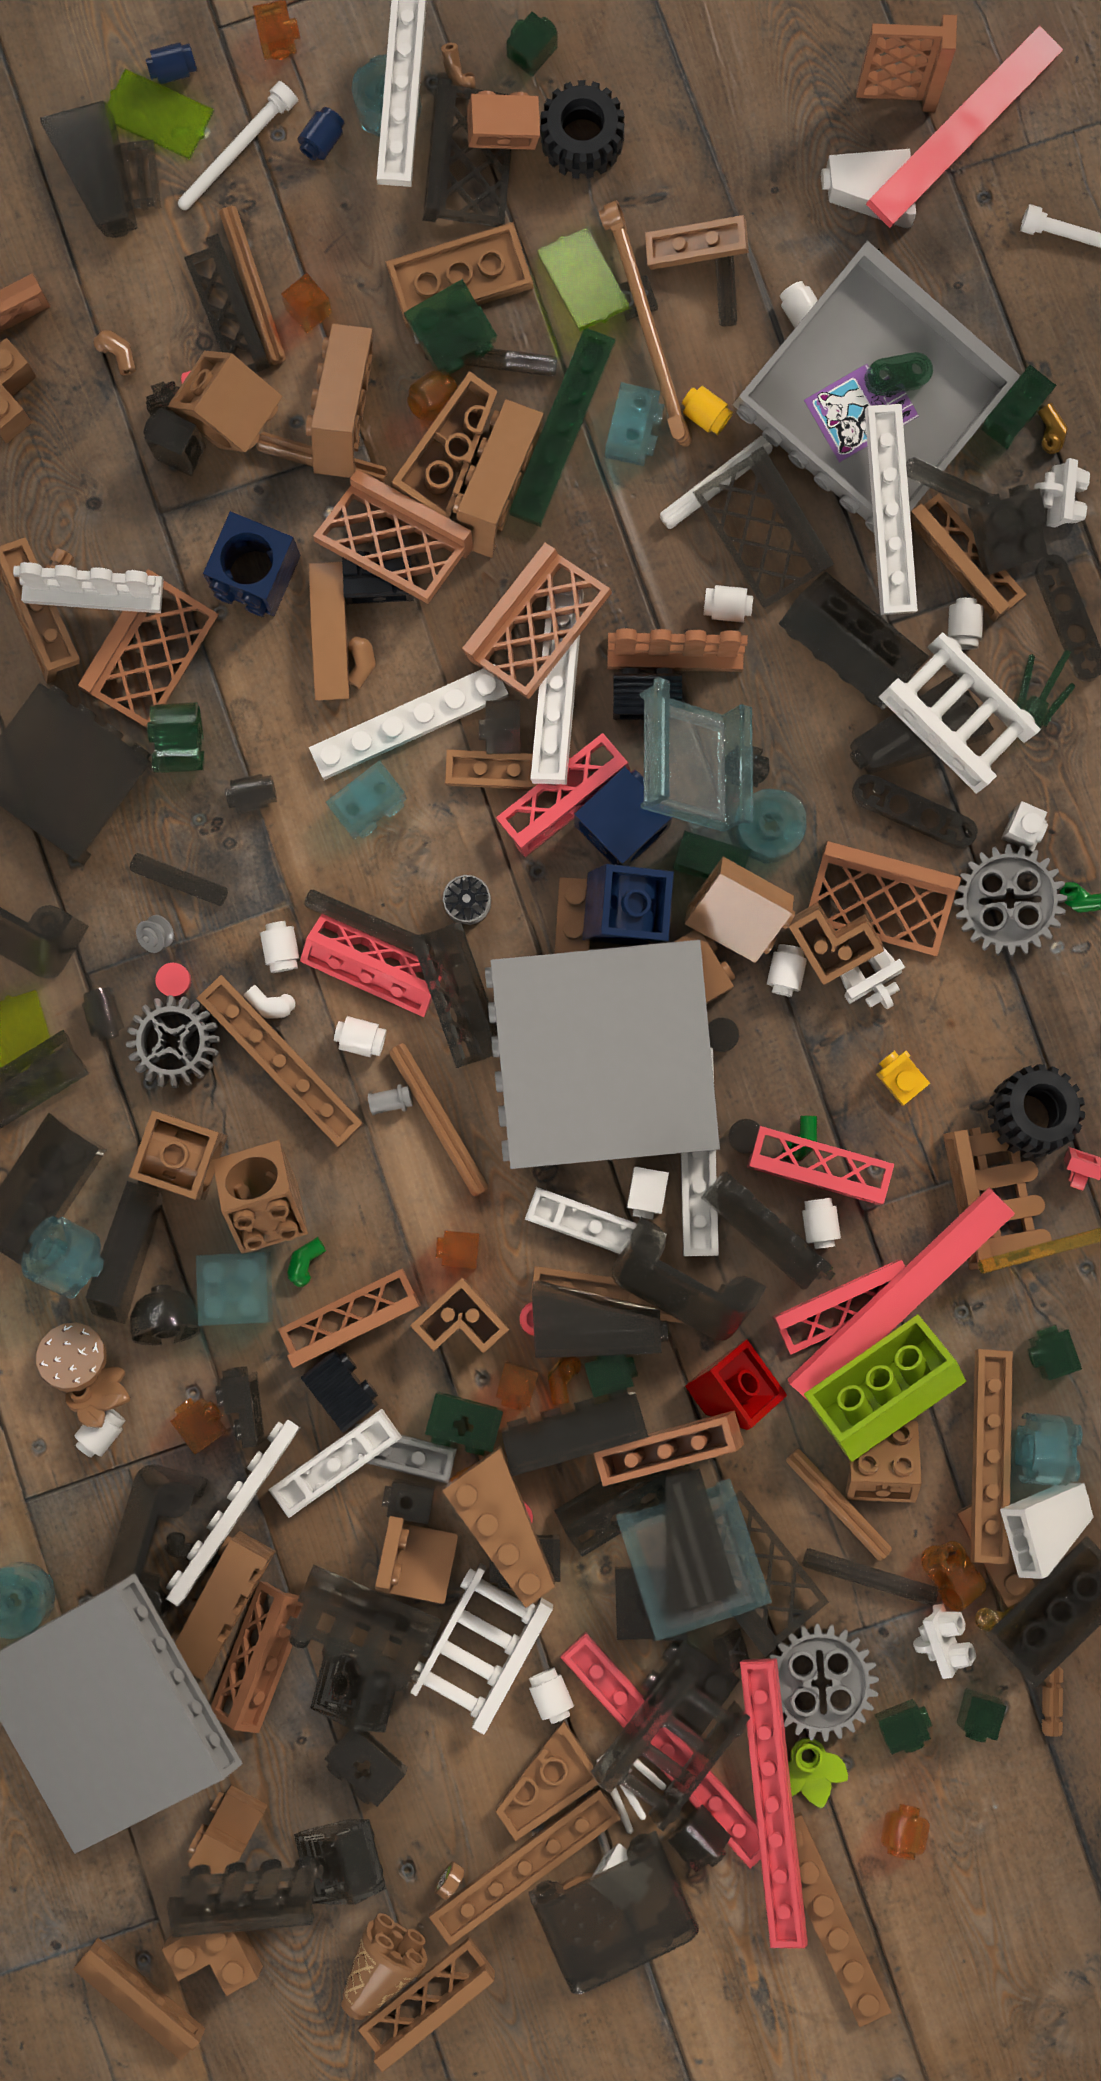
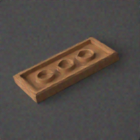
(486, 261)

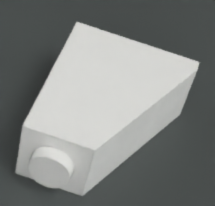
(858, 176)
(1046, 1527)

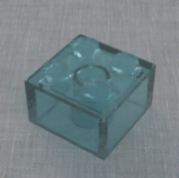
(234, 1288)

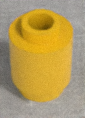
(706, 410)

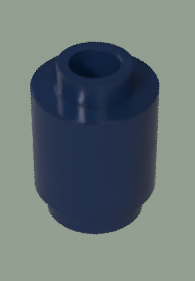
(171, 62)
(321, 134)

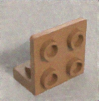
(888, 1469)
(416, 1562)

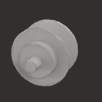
(155, 933)

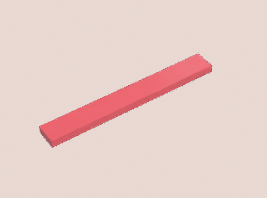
(964, 127)
(906, 1289)
(622, 1702)
(773, 1803)

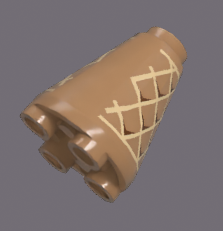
(382, 1966)

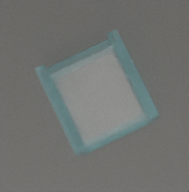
(697, 761)
(644, 1544)

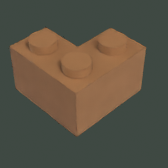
(14, 375)
(830, 950)
(461, 1309)
(228, 1832)
(227, 1953)

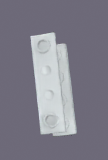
(944, 742)
(515, 1646)

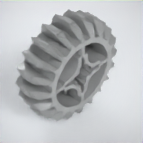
(185, 1032)

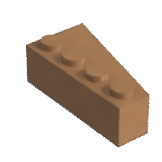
(340, 399)
(445, 452)
(497, 474)
(498, 1519)
(221, 1602)

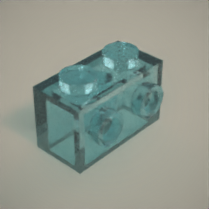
(632, 424)
(367, 801)

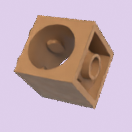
(226, 401)
(178, 1156)
(260, 1197)

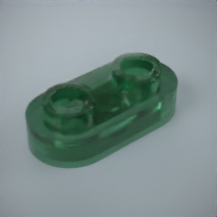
(900, 373)

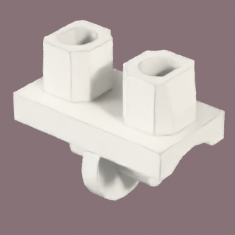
(1059, 493)
(886, 969)
(940, 1643)

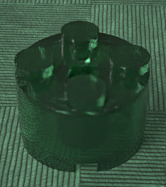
(176, 737)

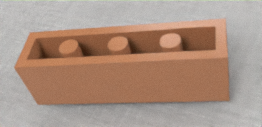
(670, 1448)

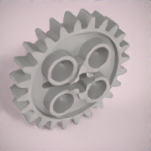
(1009, 869)
(853, 1679)

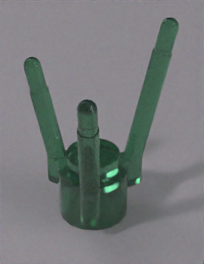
(1037, 705)

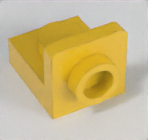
(901, 1076)

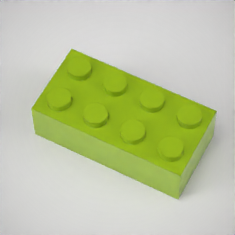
(885, 1387)

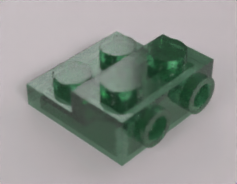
(451, 328)

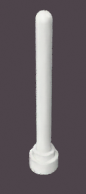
(281, 99)
(1036, 221)

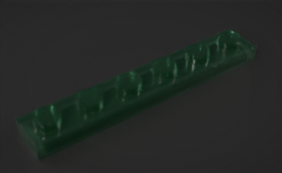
(562, 427)

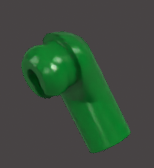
(1080, 899)
(808, 1130)
(300, 1261)

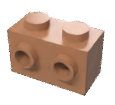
(503, 121)

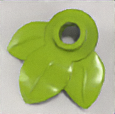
(815, 1776)

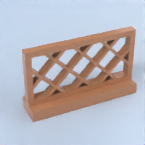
(930, 67)
(413, 518)
(511, 611)
(118, 643)
(893, 870)

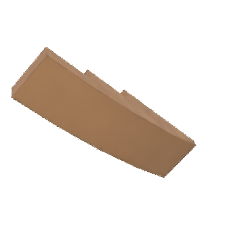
(329, 631)

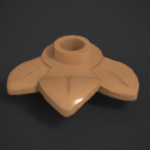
(99, 1397)

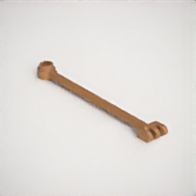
(613, 218)

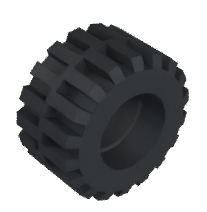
(576, 104)
(1059, 1100)

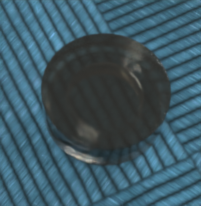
(723, 1034)
(743, 1135)

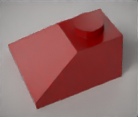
(738, 1384)

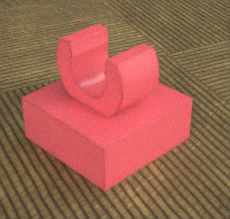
(1082, 1166)

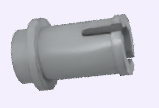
(390, 1100)

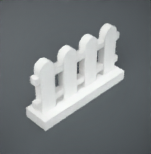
(90, 589)

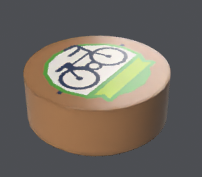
(449, 1881)

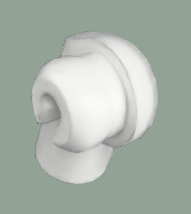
(270, 1007)

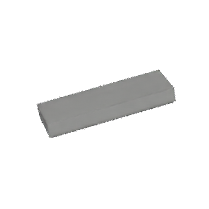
(417, 1458)

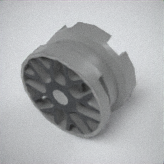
(467, 899)

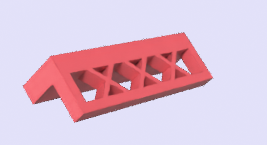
(563, 811)
(367, 969)
(818, 1179)
(831, 1299)

